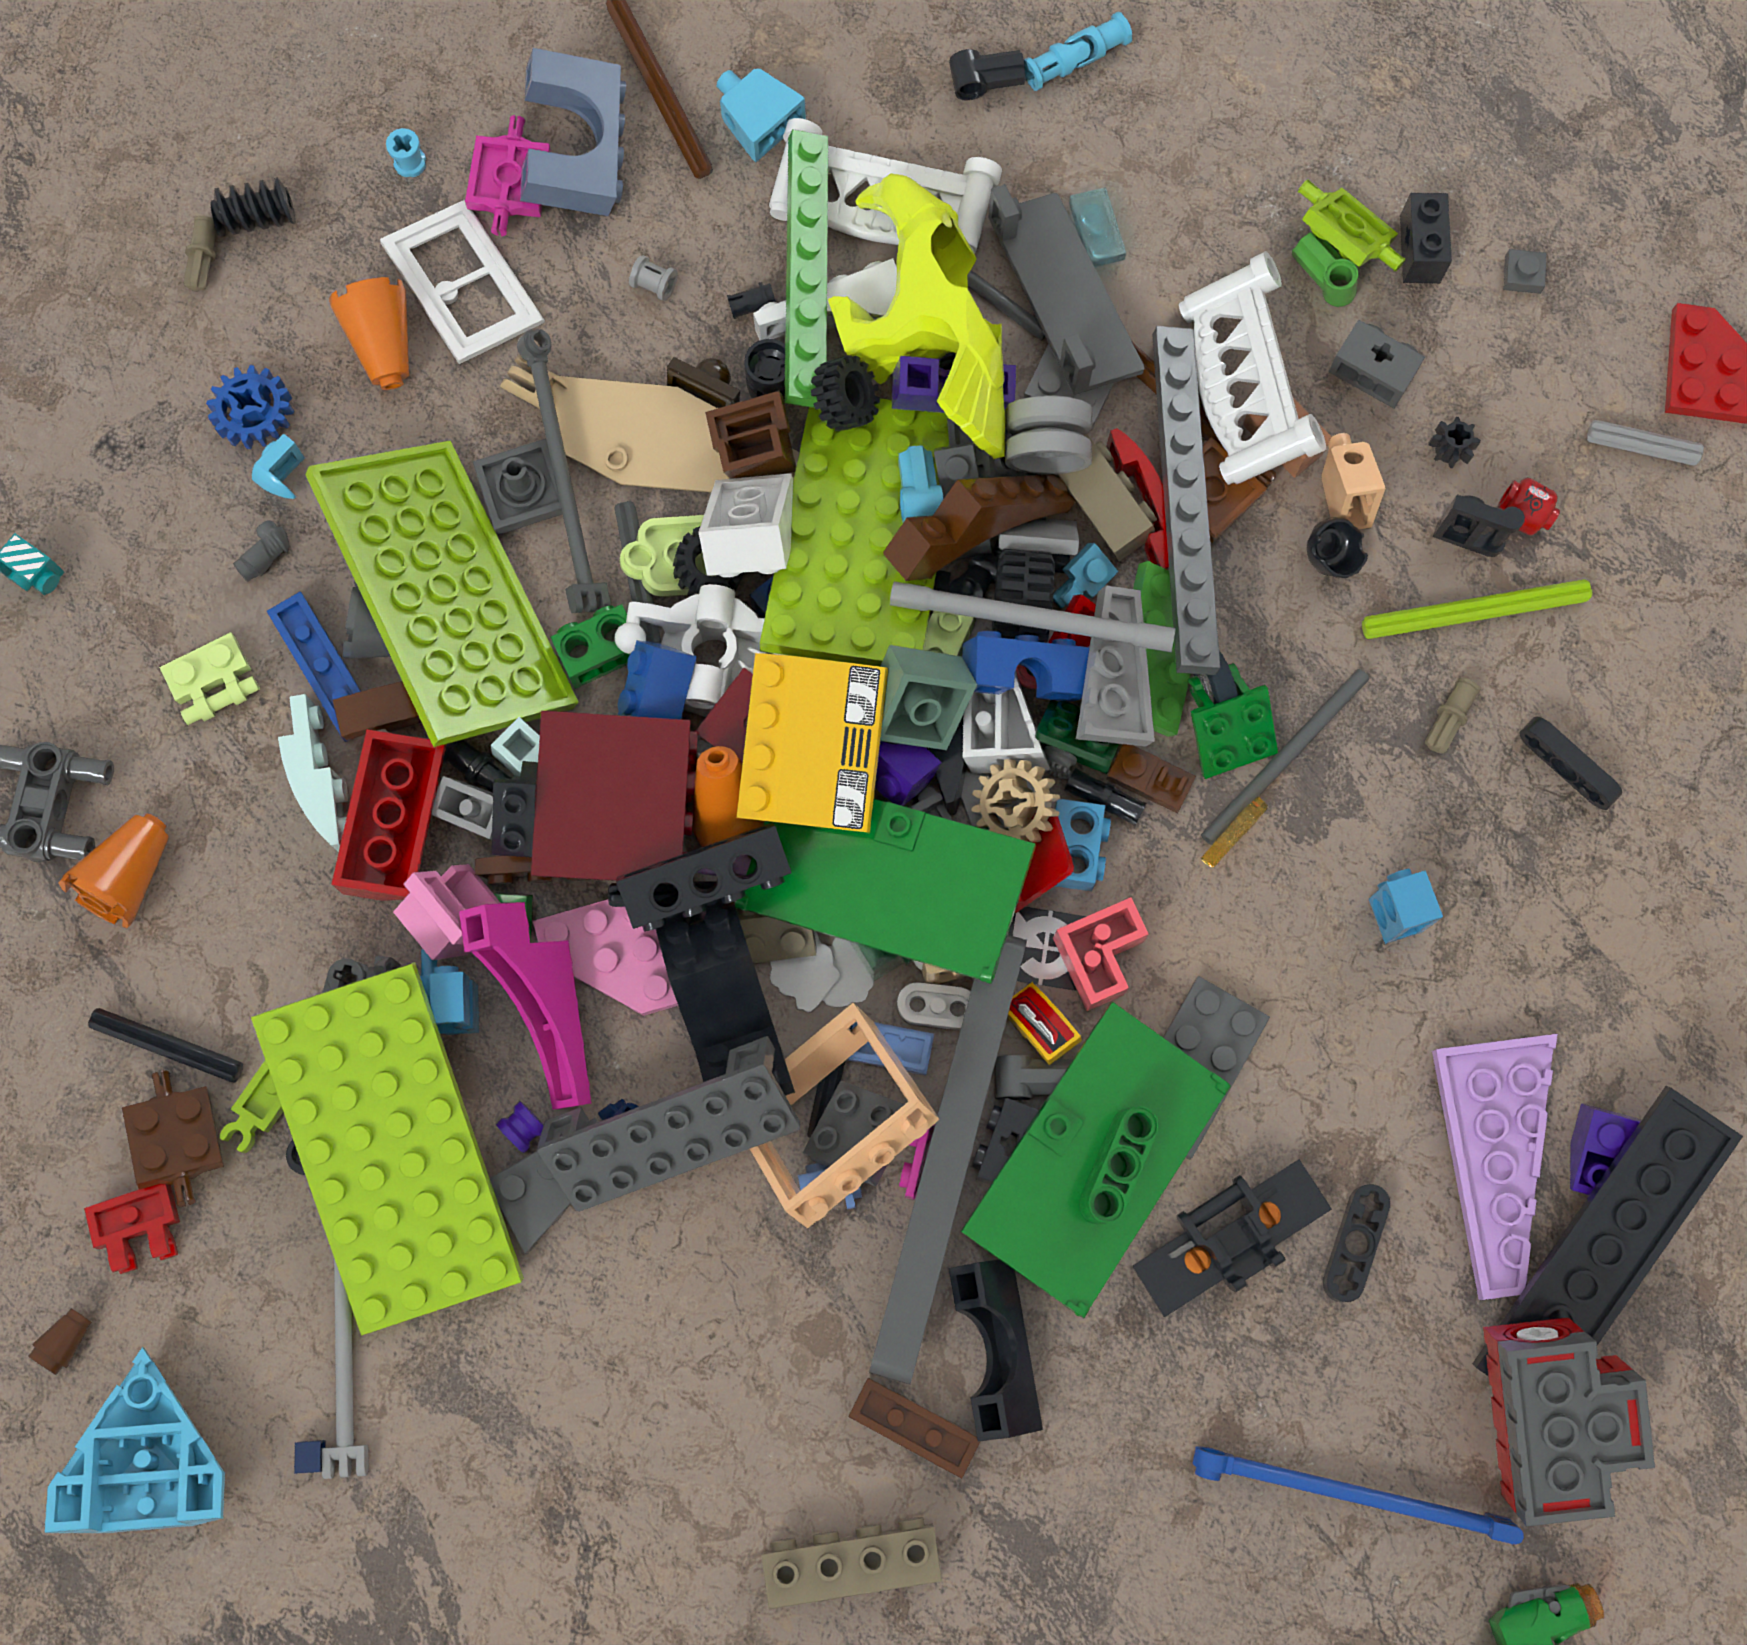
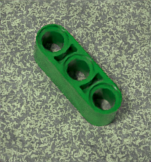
(1134, 1151)

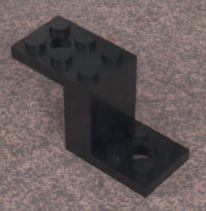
(717, 987)

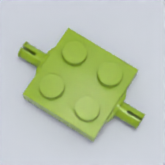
(1349, 226)

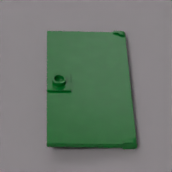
(904, 888)
(1033, 1204)

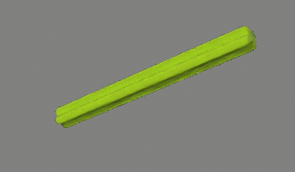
(1476, 609)

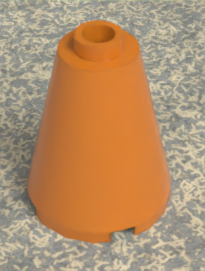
(376, 326)
(718, 796)
(119, 870)

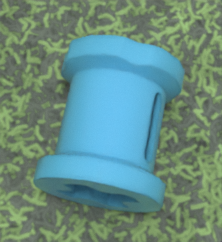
(405, 149)

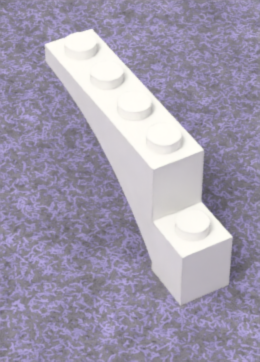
(870, 288)

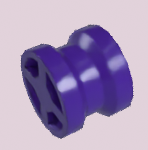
(521, 1127)

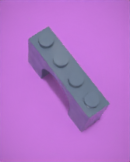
(595, 94)

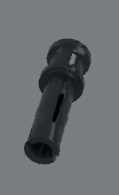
(475, 765)

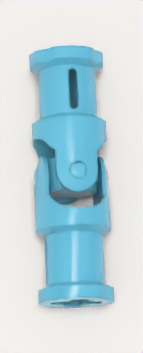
(1078, 52)

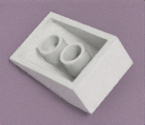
(748, 525)

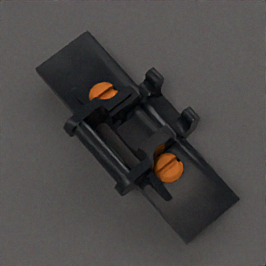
(1238, 1250)

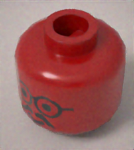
(1534, 501)

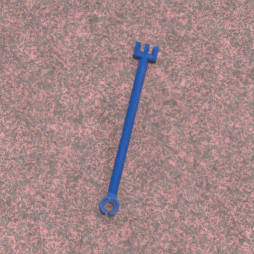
(1212, 1463)

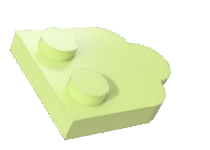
(654, 552)

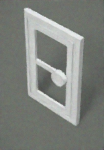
(446, 292)

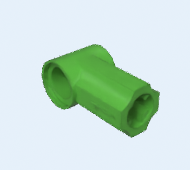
(1324, 267)

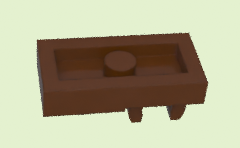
(1151, 777)

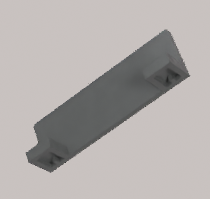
(1064, 290)
(669, 1133)

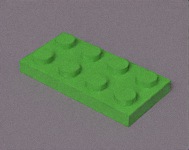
(1166, 685)

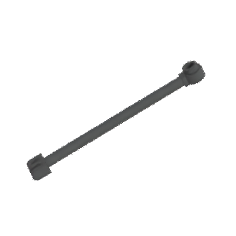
(585, 593)

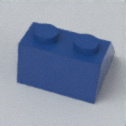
(656, 681)

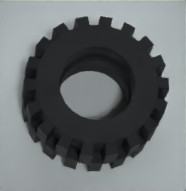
(1024, 580)

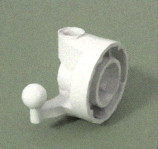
(699, 618)

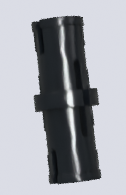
(1105, 794)

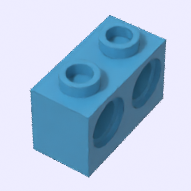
(1086, 845)
(1405, 905)

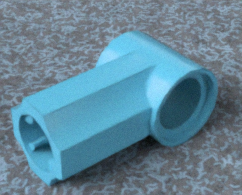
(919, 488)

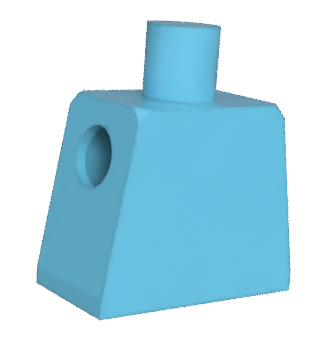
(758, 109)

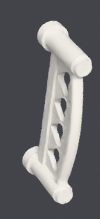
(965, 193)
(1282, 433)

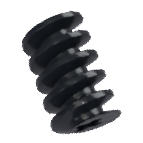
(251, 207)

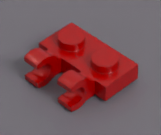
(130, 1216)

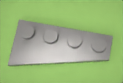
(1117, 679)

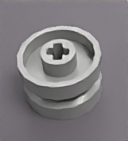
(1048, 435)

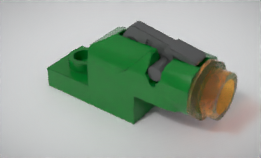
(1546, 1615)

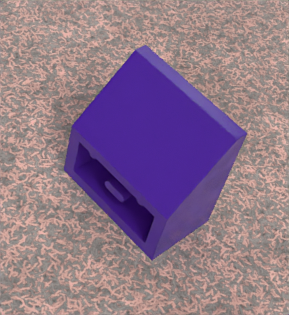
(1595, 1144)

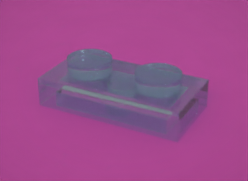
(1097, 226)

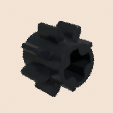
(1454, 442)

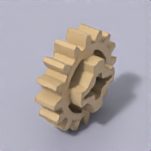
(1010, 789)

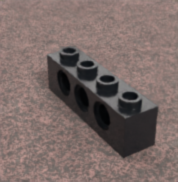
(760, 843)

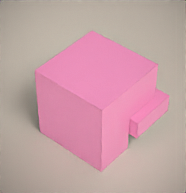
(434, 907)

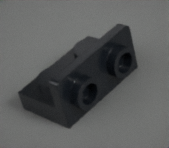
(514, 813)

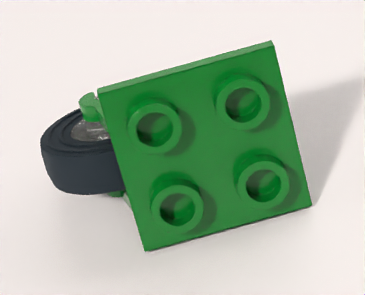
(1231, 721)

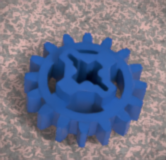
(258, 417)

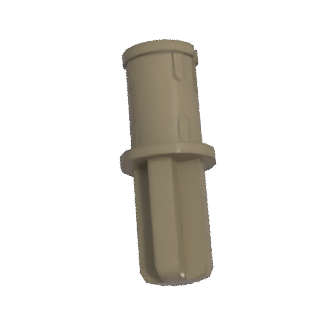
(200, 253)
(1452, 715)

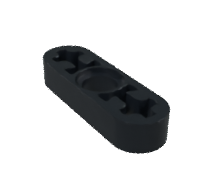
(1570, 763)
(1356, 1210)

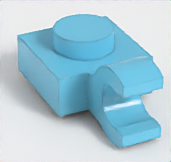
(1087, 575)

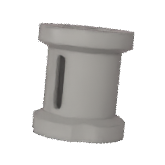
(653, 277)

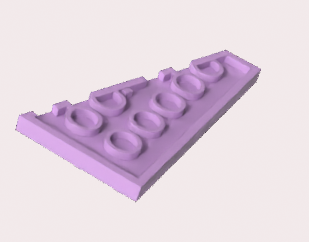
(1496, 1139)

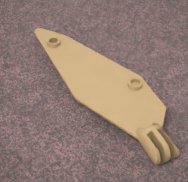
(631, 430)

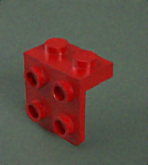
(1049, 864)

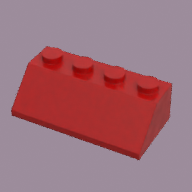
(388, 815)

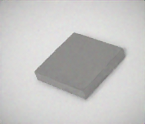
(1042, 536)

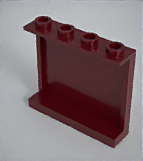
(610, 794)

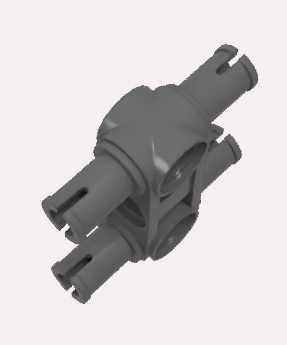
(43, 800)

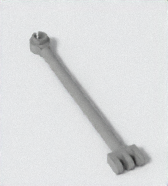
(345, 1448)

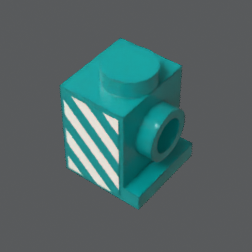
(28, 566)

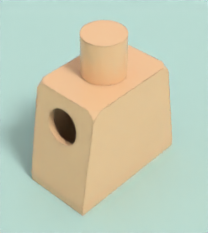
(1352, 481)

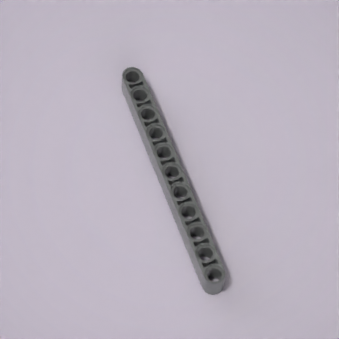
(945, 1169)

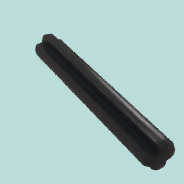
(165, 1045)

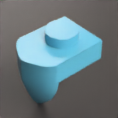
(276, 464)

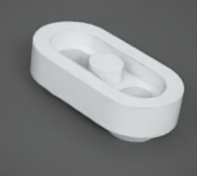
(937, 1005)

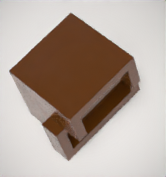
(753, 437)

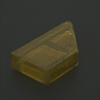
(1235, 831)

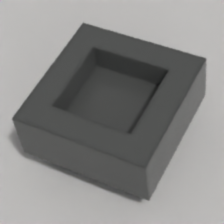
(1524, 271)

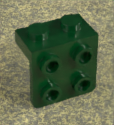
(1059, 730)

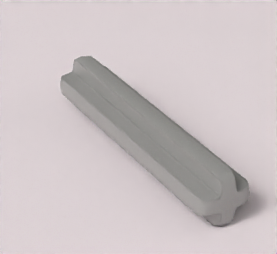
(1645, 442)

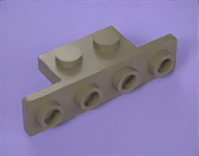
(774, 939)

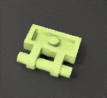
(207, 669)

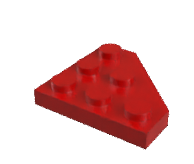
(1706, 366)

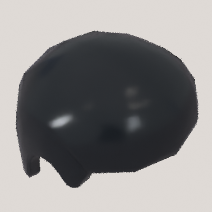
(1336, 548)

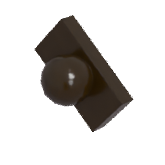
(705, 381)

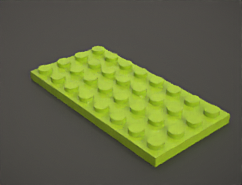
(844, 515)
(441, 591)
(387, 1148)

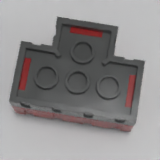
(1563, 1420)

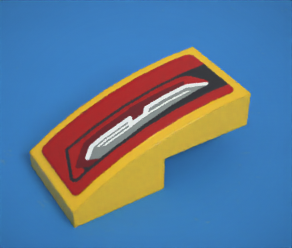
(1042, 1023)

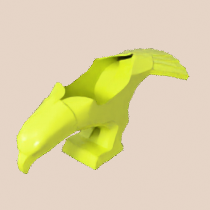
(931, 312)

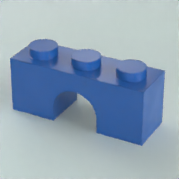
(1055, 665)

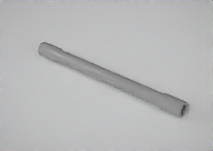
(1138, 634)

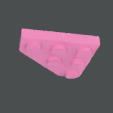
(612, 955)

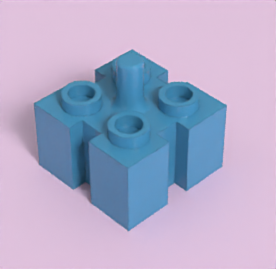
(451, 997)

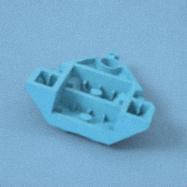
(137, 1465)

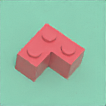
(1090, 949)

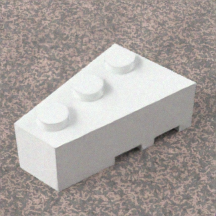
(1000, 730)

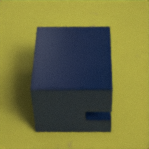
(308, 1456)

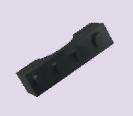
(1007, 1397)

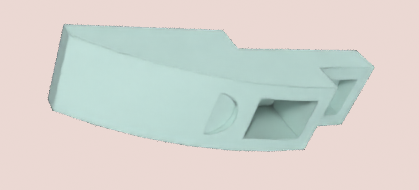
(314, 787)

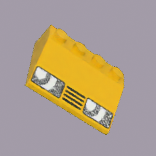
(812, 742)

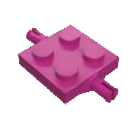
(496, 176)

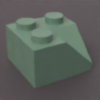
(924, 697)

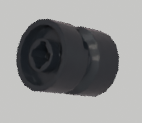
(765, 368)

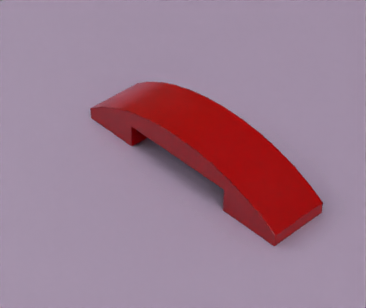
(1134, 462)

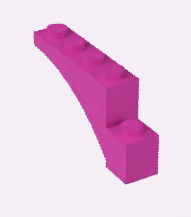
(541, 987)

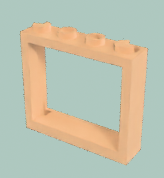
(807, 1068)

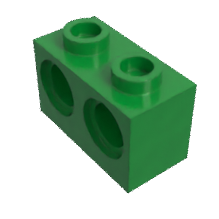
(602, 655)

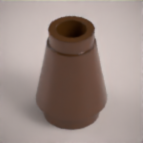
(60, 1342)

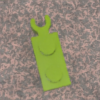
(257, 1108)

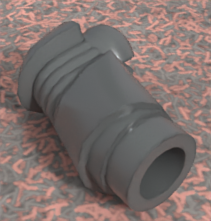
(261, 555)

